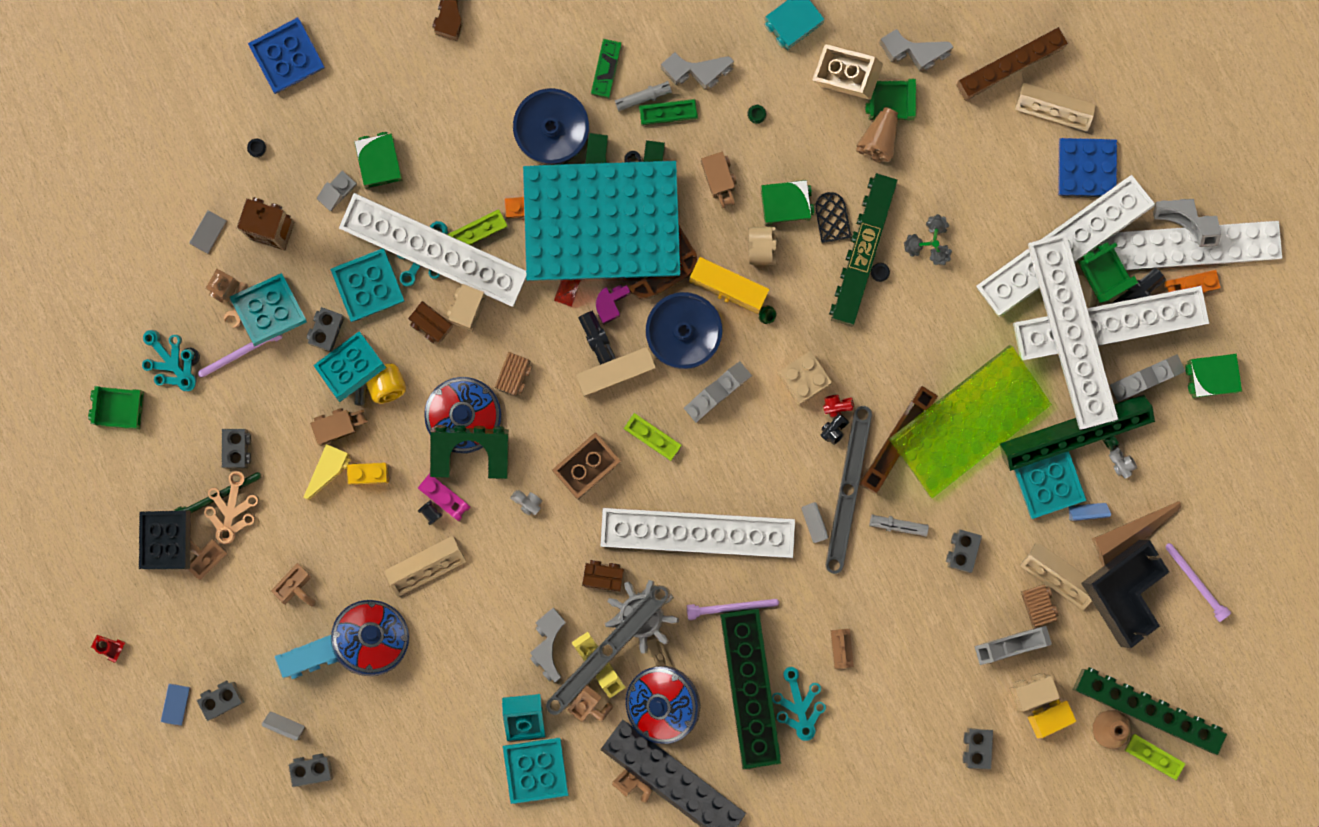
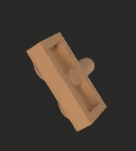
(205, 558)
(292, 584)
(586, 703)
(627, 783)

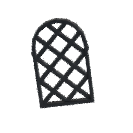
(831, 212)

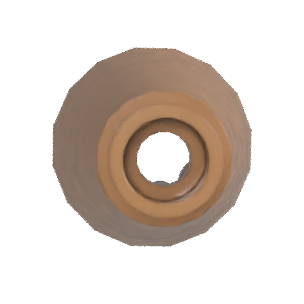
(880, 137)
(1105, 726)

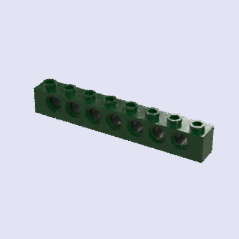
(1215, 736)

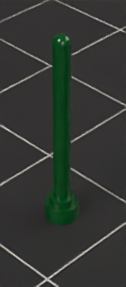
(224, 492)

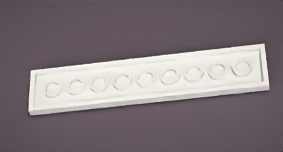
(1084, 233)
(1180, 248)
(433, 249)
(1121, 321)
(1072, 331)
(697, 532)

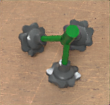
(940, 254)

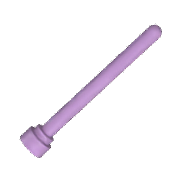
(231, 357)
(695, 611)
(1220, 611)

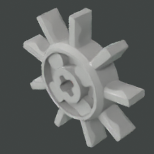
(652, 626)

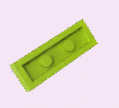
(480, 228)
(652, 437)
(1154, 757)

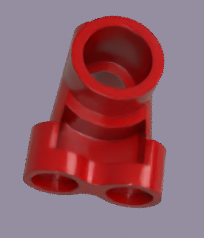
(834, 405)
(112, 649)

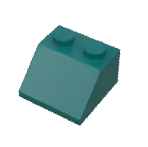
(523, 717)

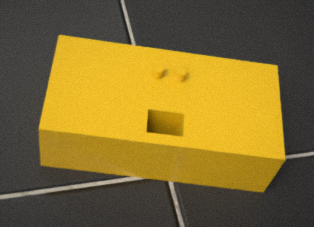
(728, 285)

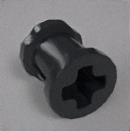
(430, 512)

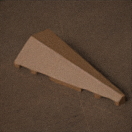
(1119, 539)

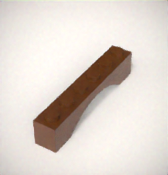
(449, 20)
(1009, 64)
(888, 454)

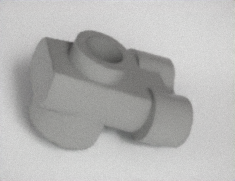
(1123, 466)
(529, 504)

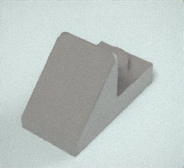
(334, 192)

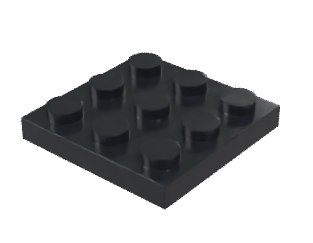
(164, 539)

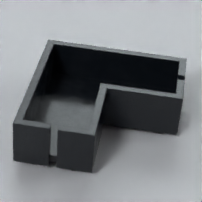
(1118, 592)

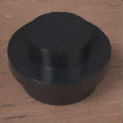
(256, 147)
(880, 272)

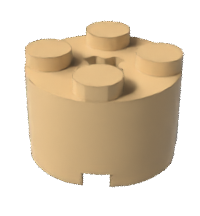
(762, 246)

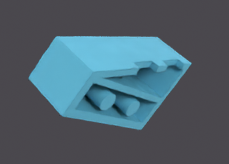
(306, 657)

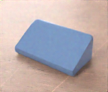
(1089, 511)
(175, 704)

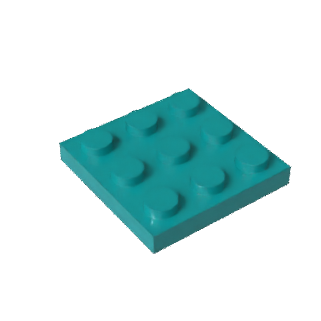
(367, 285)
(268, 309)
(349, 366)
(1049, 485)
(535, 770)

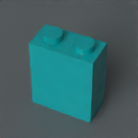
(793, 21)

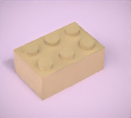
(847, 71)

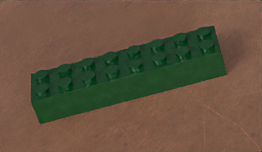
(750, 689)

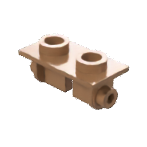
(842, 648)

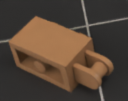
(719, 177)
(221, 286)
(336, 425)

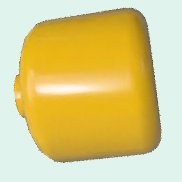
(387, 385)

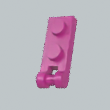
(443, 497)

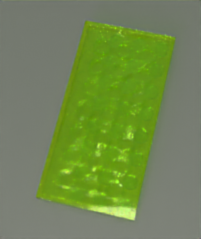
(970, 421)

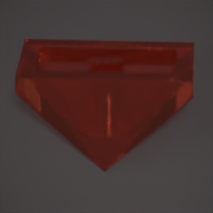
(567, 291)

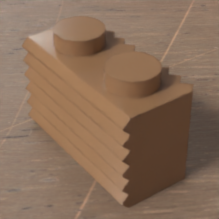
(513, 374)
(1039, 605)

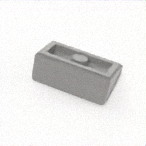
(207, 232)
(814, 522)
(283, 726)

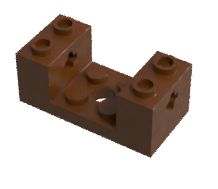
(265, 223)

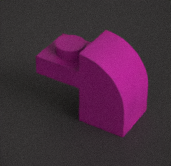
(605, 303)

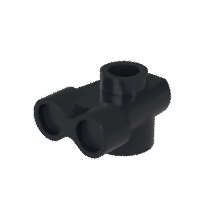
(832, 431)

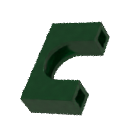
(598, 149)
(493, 440)

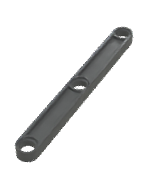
(846, 503)
(617, 640)

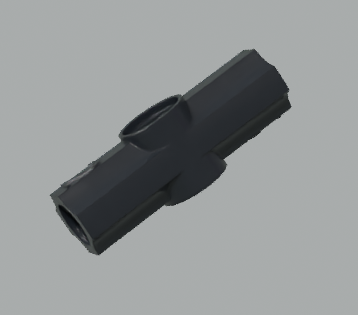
(1143, 287)
(596, 337)

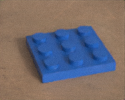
(286, 55)
(1086, 166)

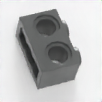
(331, 330)
(230, 448)
(969, 552)
(222, 705)
(983, 748)
(311, 775)

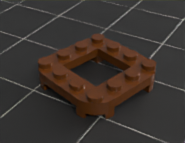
(652, 286)

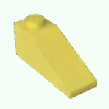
(328, 468)

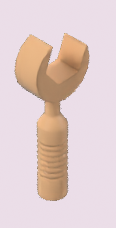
(242, 286)

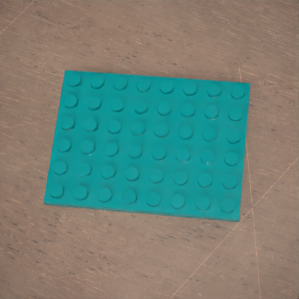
(601, 220)

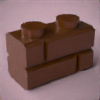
(430, 322)
(603, 577)

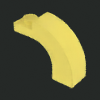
(607, 677)

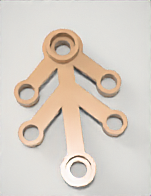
(230, 510)

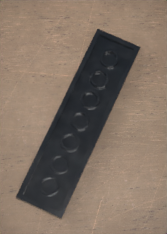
(670, 779)

